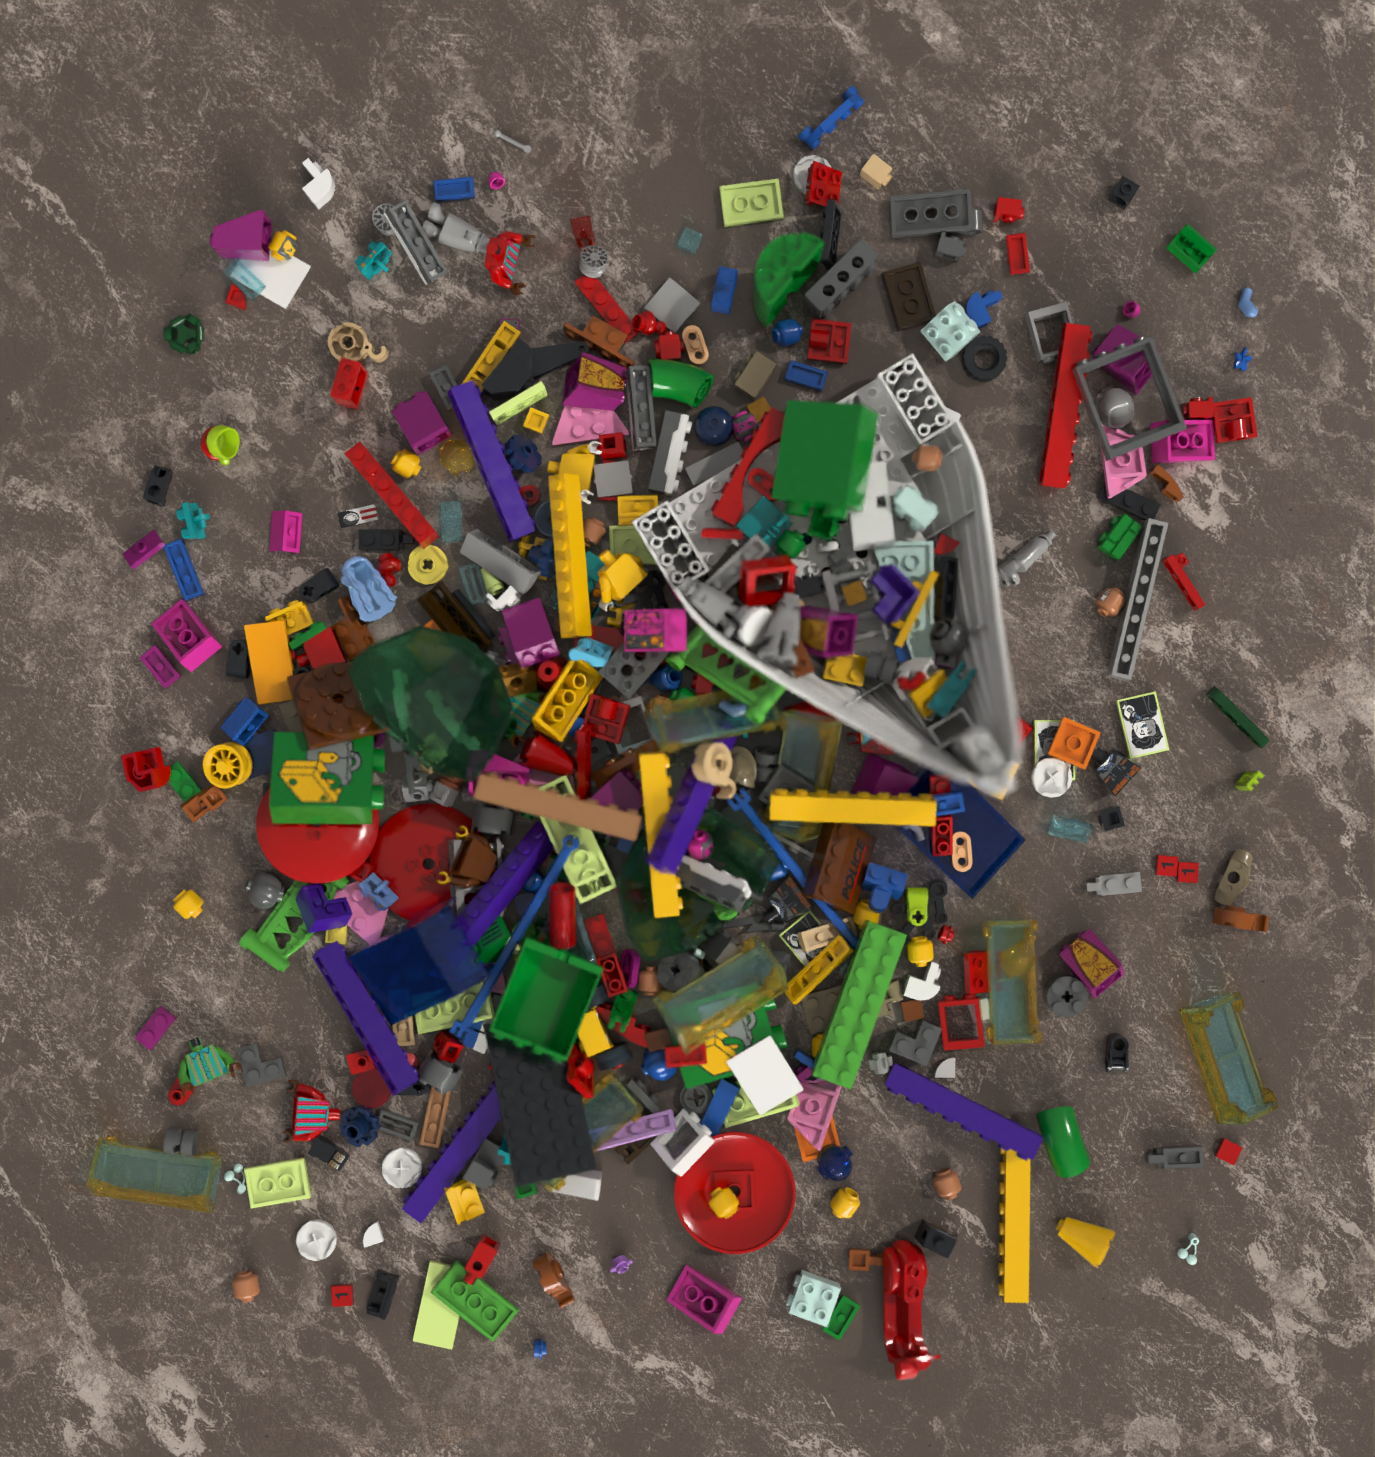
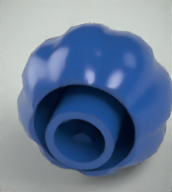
(655, 1065)

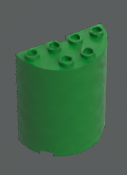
(783, 270)
(546, 999)

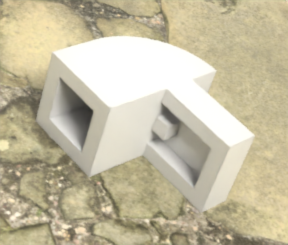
(322, 187)
(910, 668)
(923, 988)

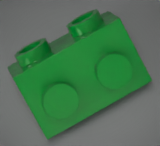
(1191, 248)
(822, 527)

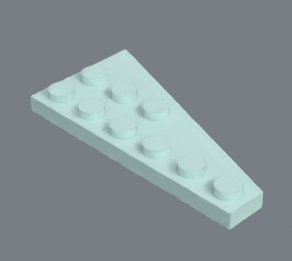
(915, 561)

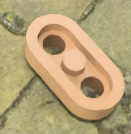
(695, 346)
(962, 851)

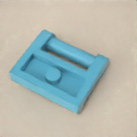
(596, 655)

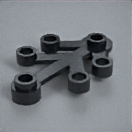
(644, 599)
(938, 897)

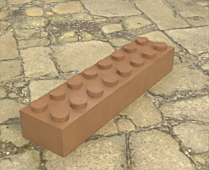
(558, 807)

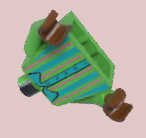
(523, 710)
(204, 1065)

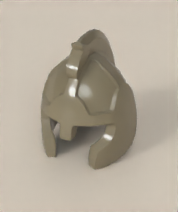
(743, 768)

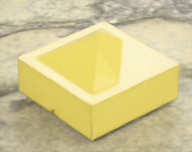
(337, 934)

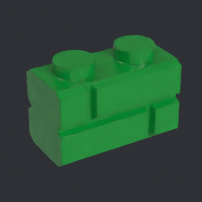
(1119, 537)

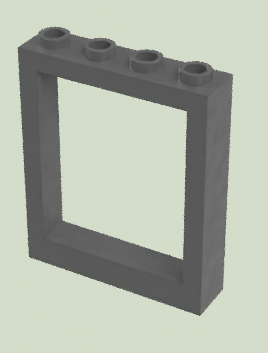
(1163, 385)

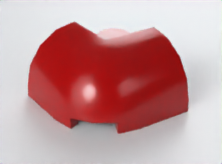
(146, 769)

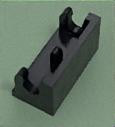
(382, 1294)

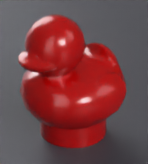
(647, 324)
(388, 567)

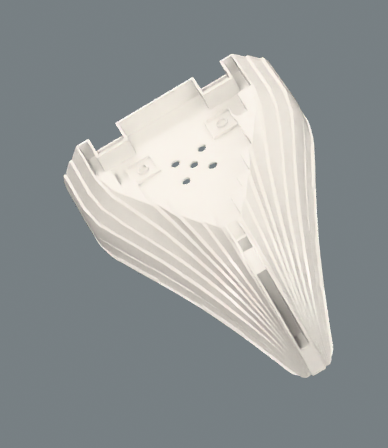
(981, 732)

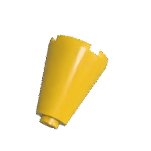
(1086, 1239)

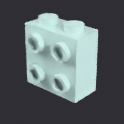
(950, 331)
(913, 508)
(813, 1298)

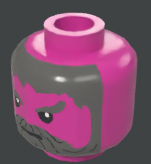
(744, 425)
(701, 845)

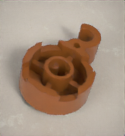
(1238, 918)
(553, 1279)

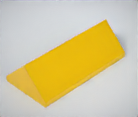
(566, 699)

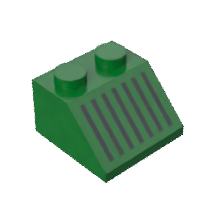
(492, 942)

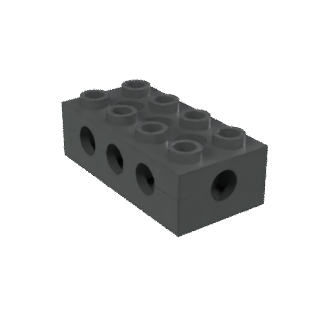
(859, 256)
(641, 669)

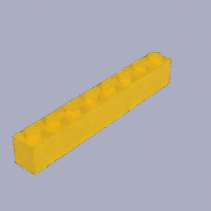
(570, 555)
(656, 806)
(853, 807)
(1014, 1228)

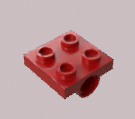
(829, 341)
(1234, 420)
(606, 718)
(975, 972)
(581, 1072)

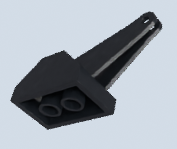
(525, 365)

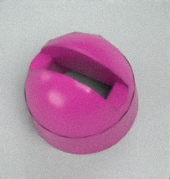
(499, 180)
(1133, 306)

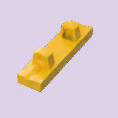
(493, 354)
(906, 626)
(818, 969)

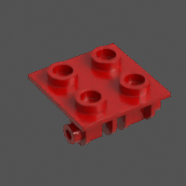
(824, 184)

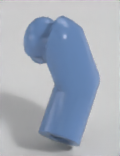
(1246, 305)
(734, 710)

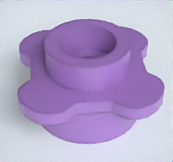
(620, 1264)

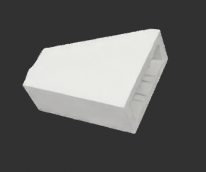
(583, 1185)

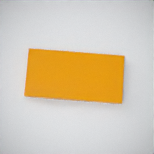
(270, 660)

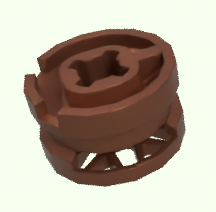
(450, 782)

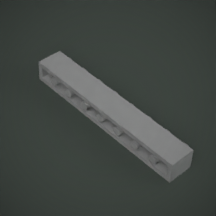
(1137, 599)

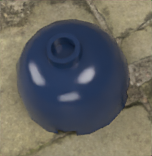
(713, 426)

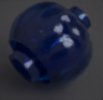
(834, 1162)

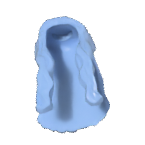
(367, 589)

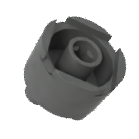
(491, 820)
(679, 971)
(1074, 1002)
(439, 1073)

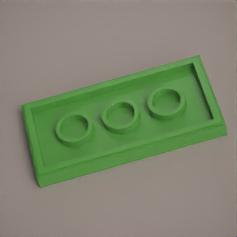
(475, 1303)

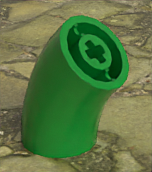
(679, 381)
(1063, 1141)

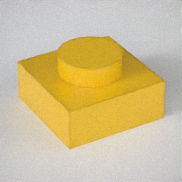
(536, 420)

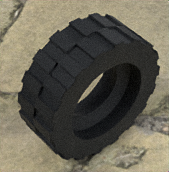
(998, 352)

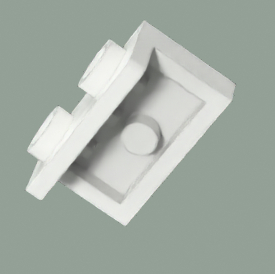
(506, 600)

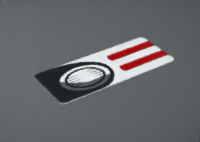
(357, 516)

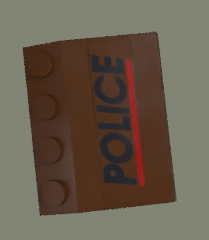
(839, 866)

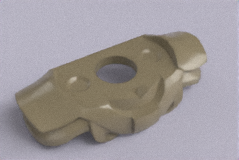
(1240, 863)

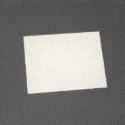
(279, 277)
(765, 1075)

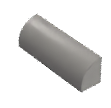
(500, 560)

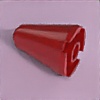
(544, 681)
(546, 756)

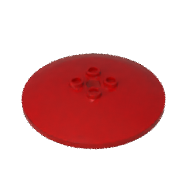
(405, 844)
(314, 852)
(764, 1195)

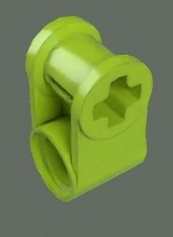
(917, 901)

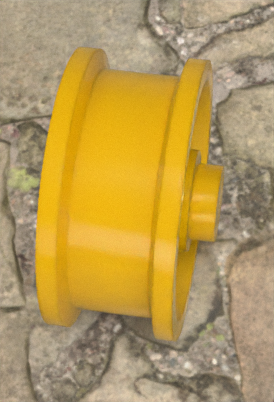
(227, 765)

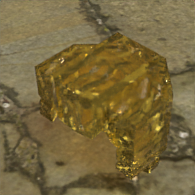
(456, 456)
(1017, 959)

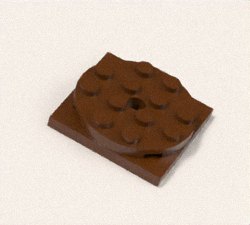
(320, 717)

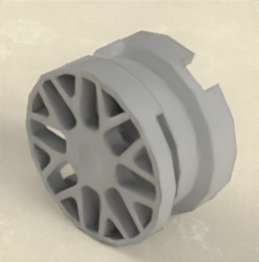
(380, 220)
(592, 262)

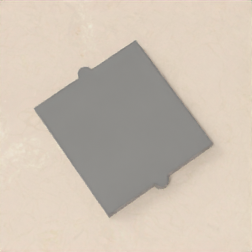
(613, 479)

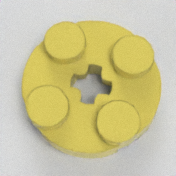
(416, 564)

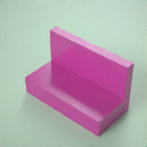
(285, 531)

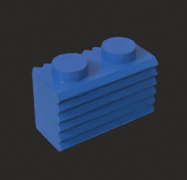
(724, 290)
(244, 721)

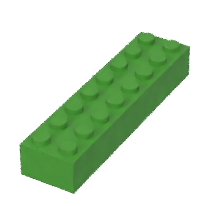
(858, 1004)

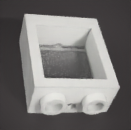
(685, 1145)

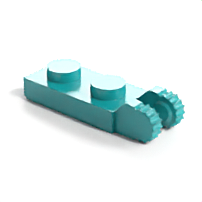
(951, 691)

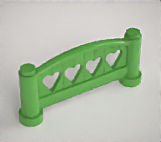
(758, 700)
(264, 941)

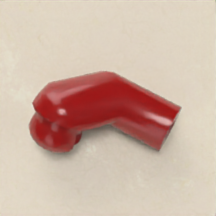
(905, 684)

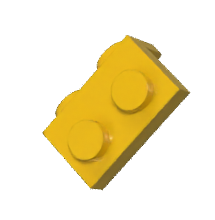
(296, 616)

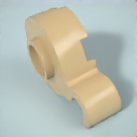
(361, 345)
(714, 766)

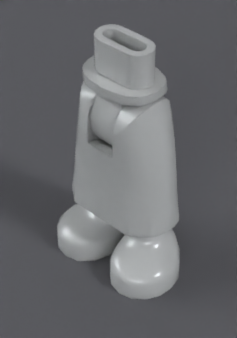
(455, 231)
(1024, 559)
(713, 605)
(783, 631)

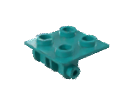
(765, 521)

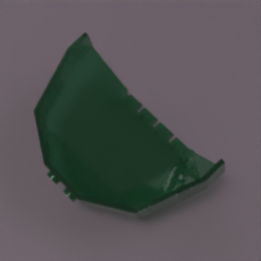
(436, 697)
(673, 935)

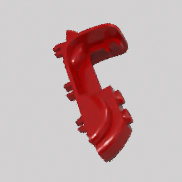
(902, 1295)

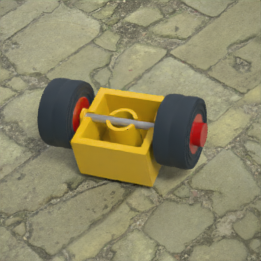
(595, 1038)

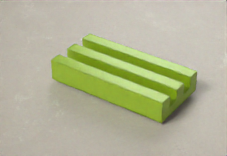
(1245, 783)

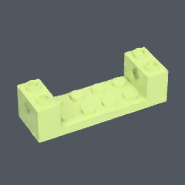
(586, 864)

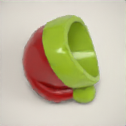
(220, 443)

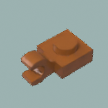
(861, 1259)

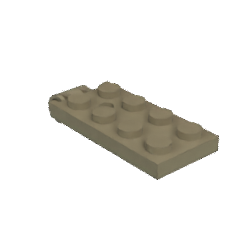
(820, 1003)

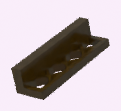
(446, 620)

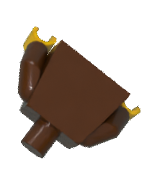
(473, 861)

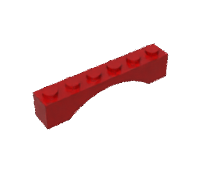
(391, 495)
(730, 506)

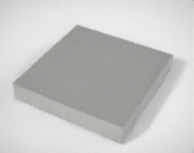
(672, 305)

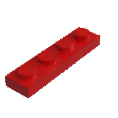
(606, 306)
(583, 759)

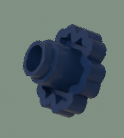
(522, 454)
(544, 557)
(360, 1126)

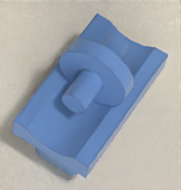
(378, 892)

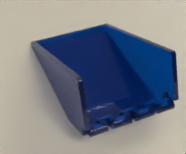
(990, 834)
(420, 964)

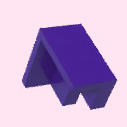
(896, 593)
(319, 912)

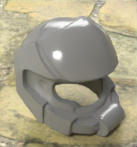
(1114, 407)

